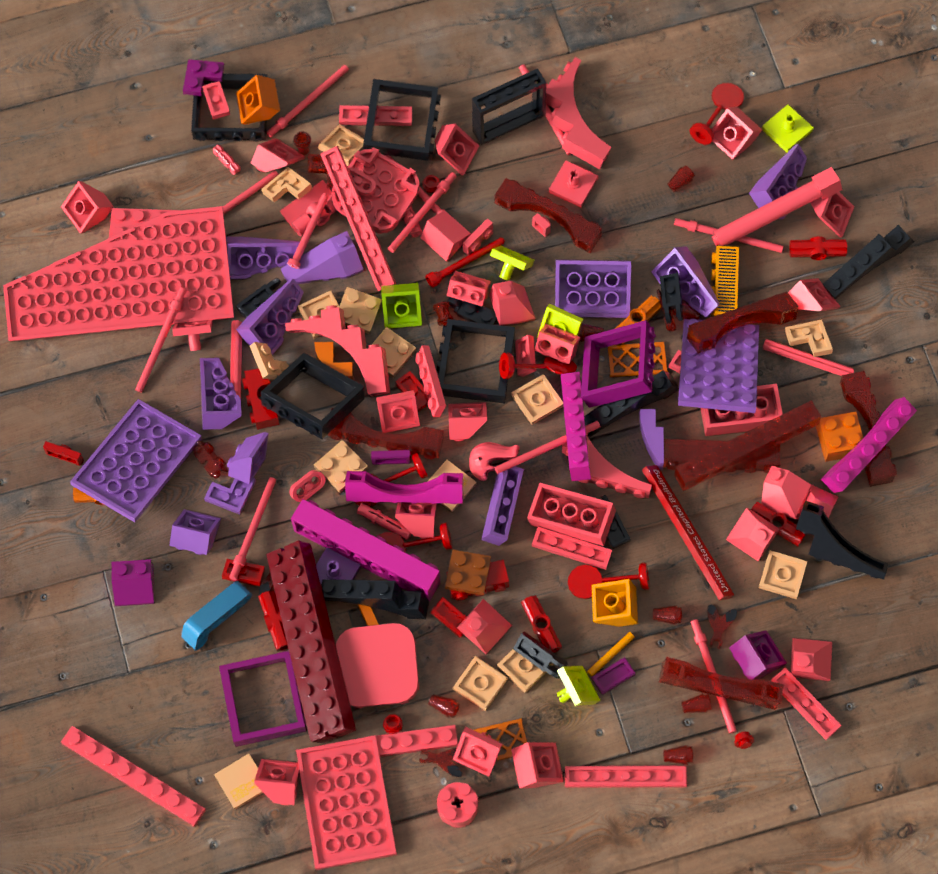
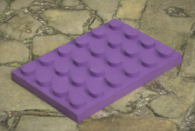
(723, 375)
(136, 460)

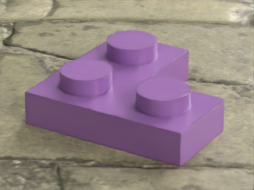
(230, 498)

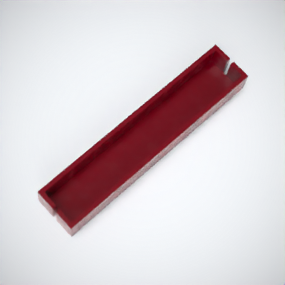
(311, 642)

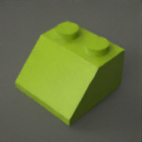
(401, 305)

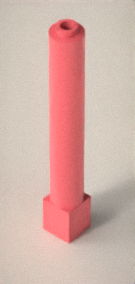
(822, 185)

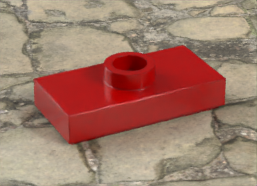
(63, 452)
(448, 615)

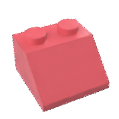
(735, 132)
(537, 764)

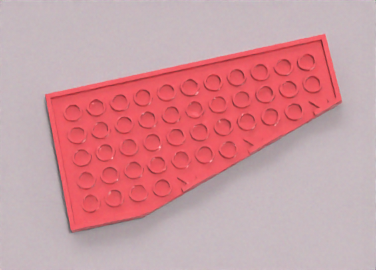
(128, 280)

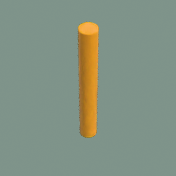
(610, 654)

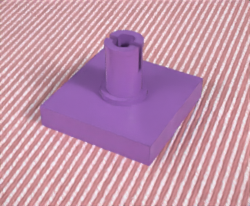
(336, 566)

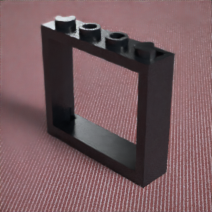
(229, 81)
(502, 95)
(399, 150)
(324, 374)
(466, 392)

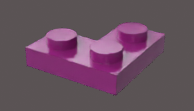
(197, 72)

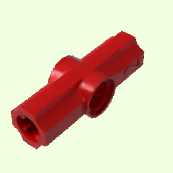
(818, 248)
(787, 530)
(536, 614)
(273, 619)

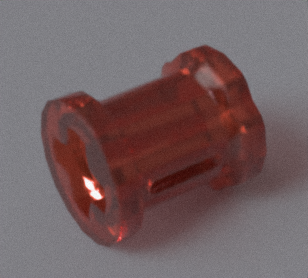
(442, 312)

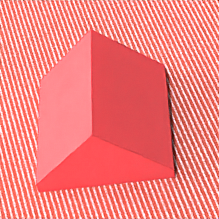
(444, 235)

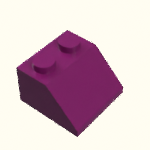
(133, 582)
(757, 655)

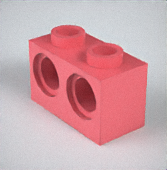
(468, 288)
(558, 340)

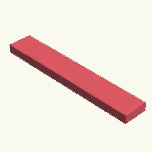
(625, 776)

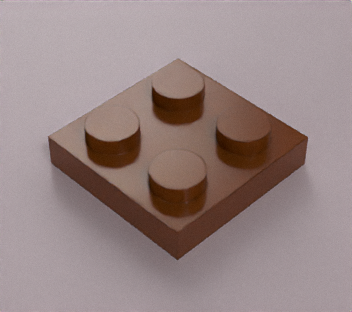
(468, 572)

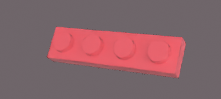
(384, 117)
(430, 380)
(572, 548)
(807, 704)
(417, 740)

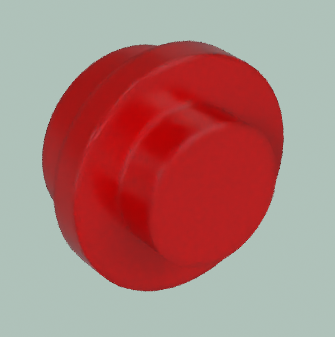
(430, 183)
(392, 724)
(743, 740)

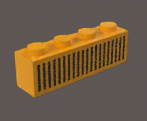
(725, 278)

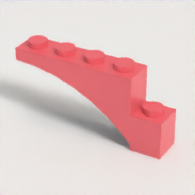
(606, 475)

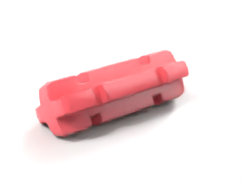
(226, 159)

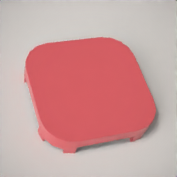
(394, 189)
(378, 665)

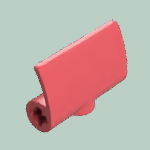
(300, 211)

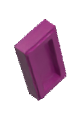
(390, 457)
(613, 676)

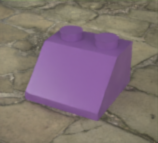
(248, 458)
(194, 532)

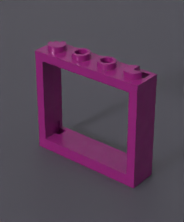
(643, 384)
(270, 733)

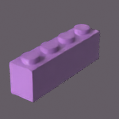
(502, 506)

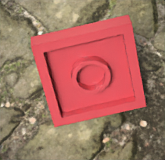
(573, 184)
(193, 330)
(398, 411)
(477, 751)

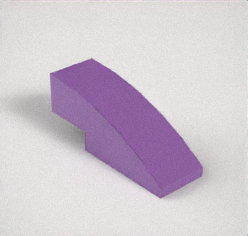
(652, 436)

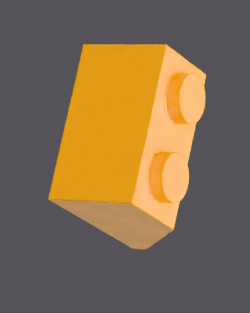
(615, 603)

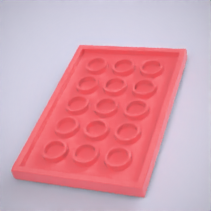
(345, 802)

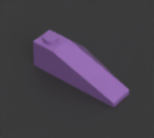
(780, 178)
(257, 255)
(328, 260)
(694, 285)
(269, 319)
(218, 396)

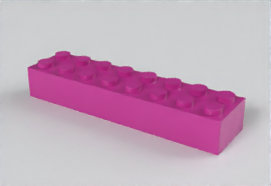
(368, 551)

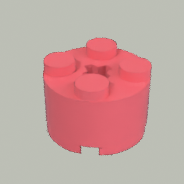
(446, 805)

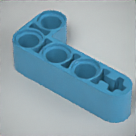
(214, 613)

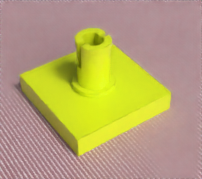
(787, 128)
(512, 259)
(562, 320)
(577, 686)

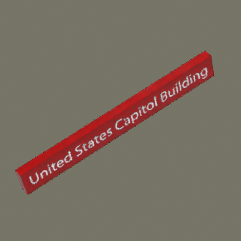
(688, 532)

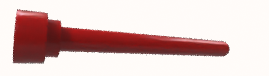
(434, 278)

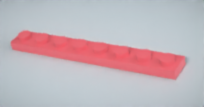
(357, 218)
(133, 776)

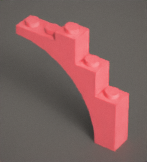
(578, 137)
(370, 361)

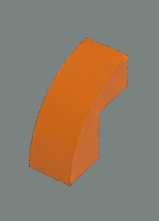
(326, 354)

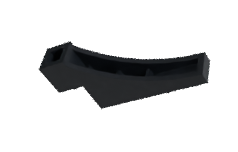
(867, 259)
(605, 414)
(832, 546)
(377, 594)

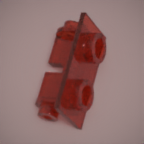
(205, 453)

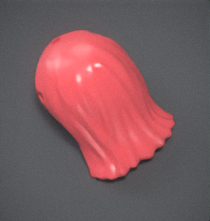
(487, 452)

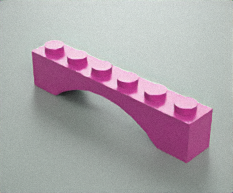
(575, 427)
(856, 460)
(367, 488)

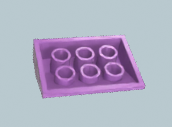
(593, 287)

